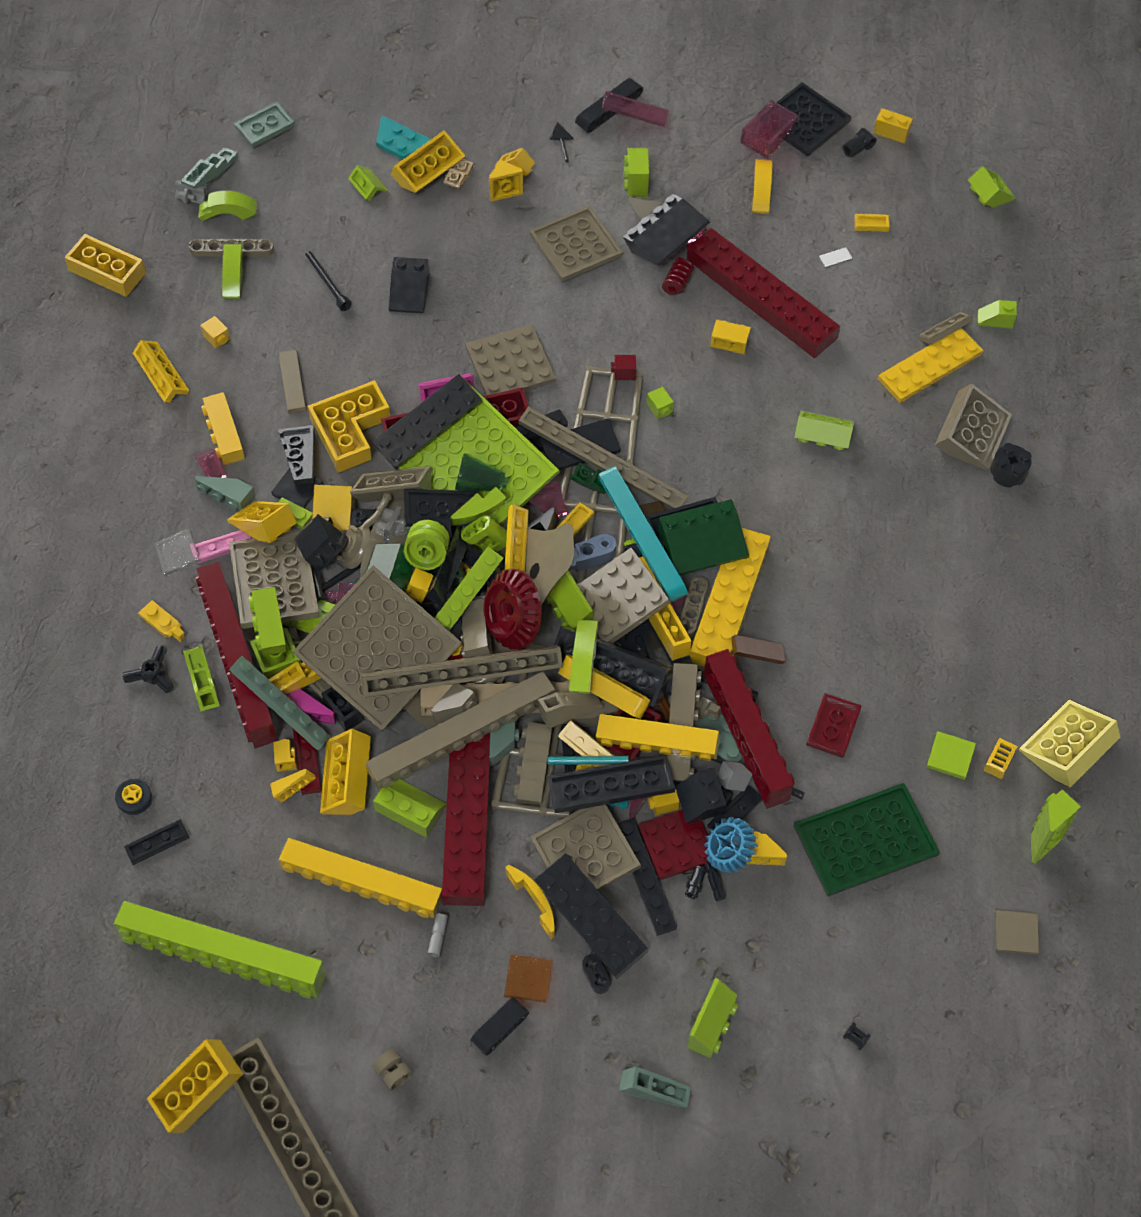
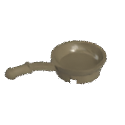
(357, 538)

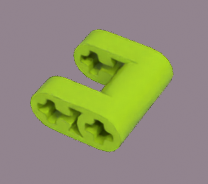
(485, 527)

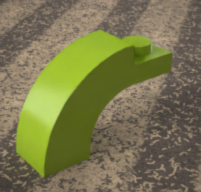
(228, 202)
(201, 678)

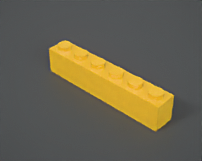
(670, 628)
(658, 736)

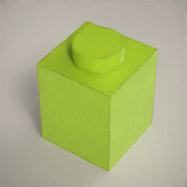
(660, 403)

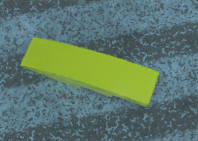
(583, 657)

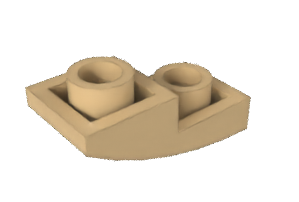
(459, 173)

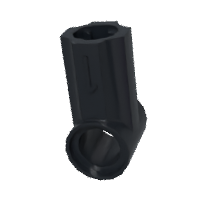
(861, 141)

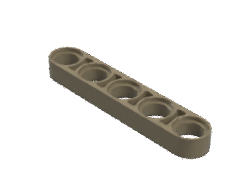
(206, 244)

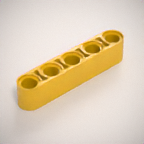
(611, 690)

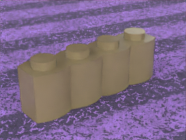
(533, 765)

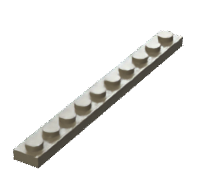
(601, 458)

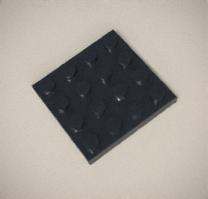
(816, 119)

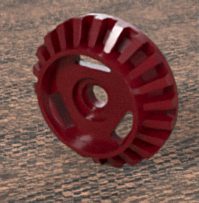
(518, 590)

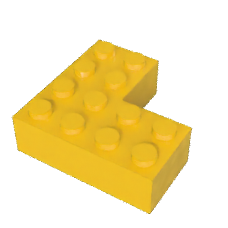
(342, 420)

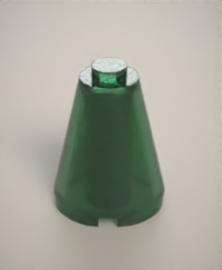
(479, 476)

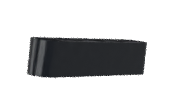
(595, 115)

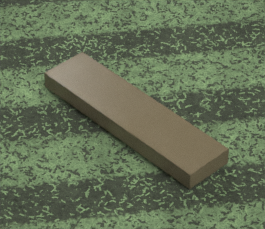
(292, 381)

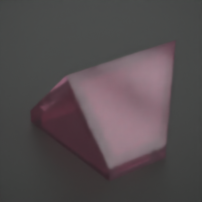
(549, 497)

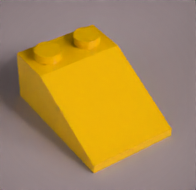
(264, 520)

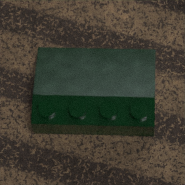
(703, 537)

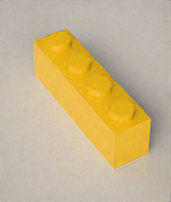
(223, 429)

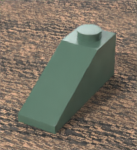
(654, 1087)

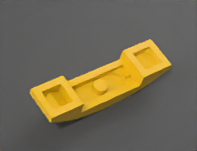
(762, 186)
(521, 880)

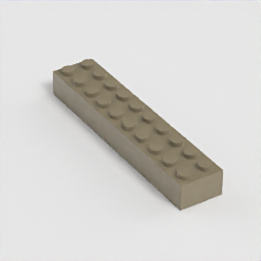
(288, 1135)

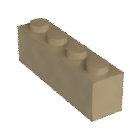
(475, 633)

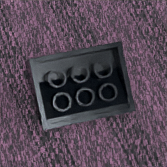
(665, 230)

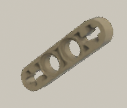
(694, 607)

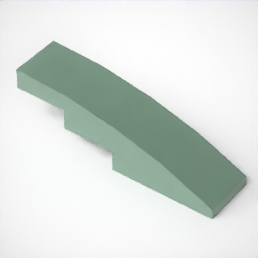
(210, 168)

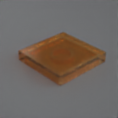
(528, 978)

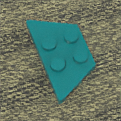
(398, 139)

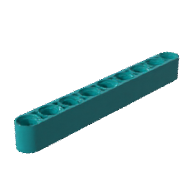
(643, 534)

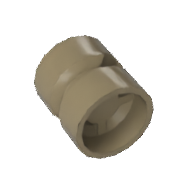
(392, 1069)

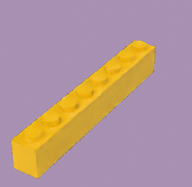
(361, 878)

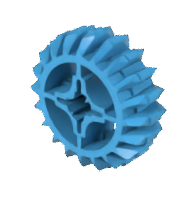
(741, 839)

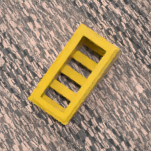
(994, 769)
(288, 786)

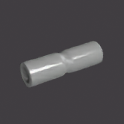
(437, 935)

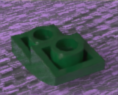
(588, 478)

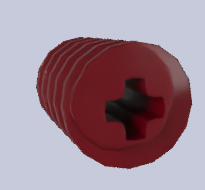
(677, 276)

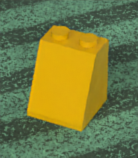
(334, 503)

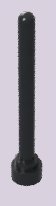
(342, 301)

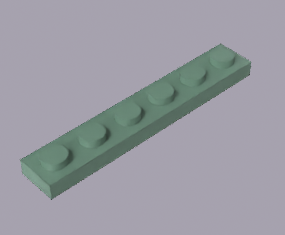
(279, 702)

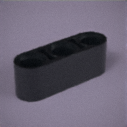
(499, 1026)

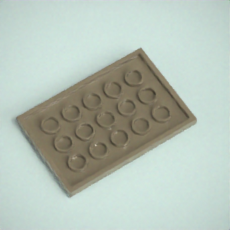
(274, 565)

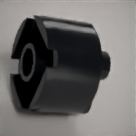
(1011, 465)

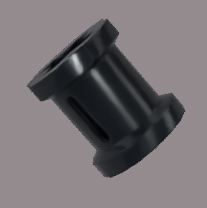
(853, 1034)

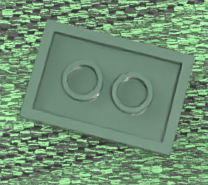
(264, 124)

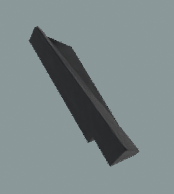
(447, 570)

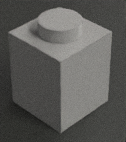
(734, 776)

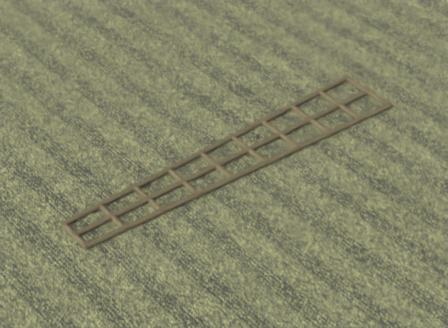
(543, 810)

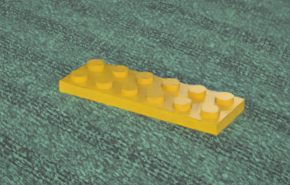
(930, 365)

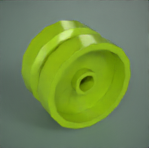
(426, 545)

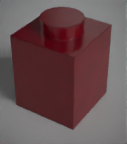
(624, 367)

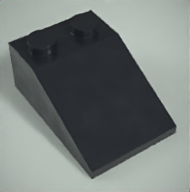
(408, 284)

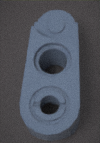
(601, 550)

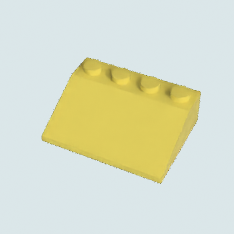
(1071, 742)

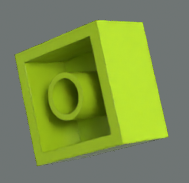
(636, 172)

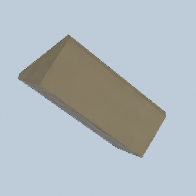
(373, 485)

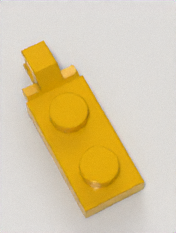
(162, 621)

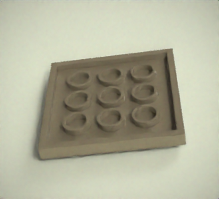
(575, 243)
(510, 361)
(622, 596)
(592, 843)

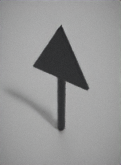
(561, 134)

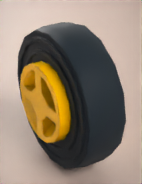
(133, 789)

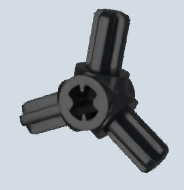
(151, 671)

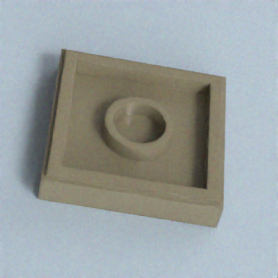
(1016, 932)

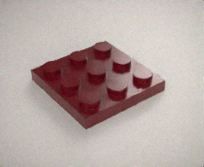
(674, 844)

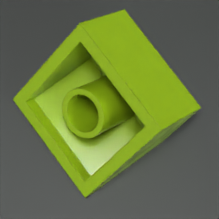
(990, 188)
(275, 663)

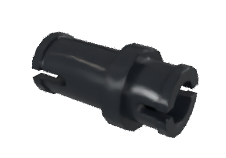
(695, 886)

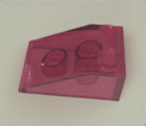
(768, 129)

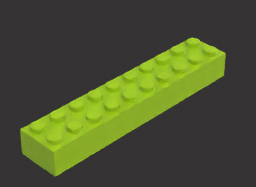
(220, 949)

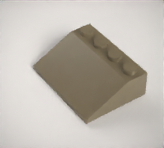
(973, 428)

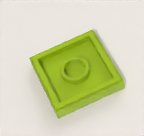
(951, 755)

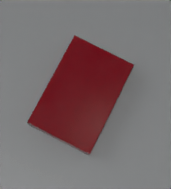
(833, 725)

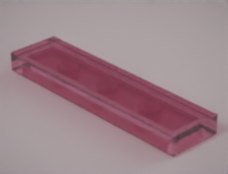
(635, 109)

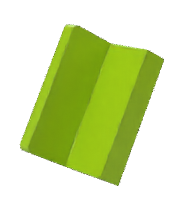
(366, 182)

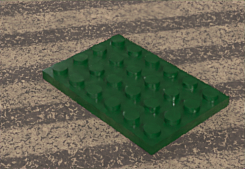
(866, 839)

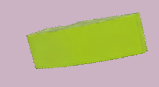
(232, 271)
(478, 507)

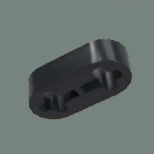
(591, 976)

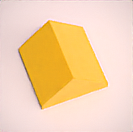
(505, 181)

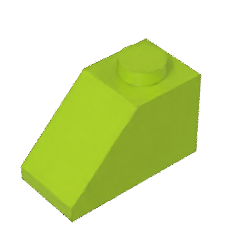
(998, 314)

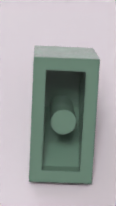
(502, 742)

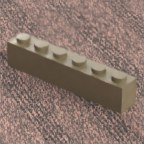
(683, 713)

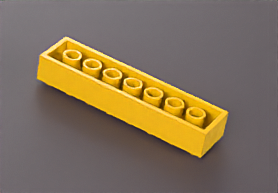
(729, 600)

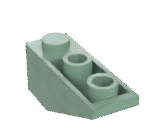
(230, 491)

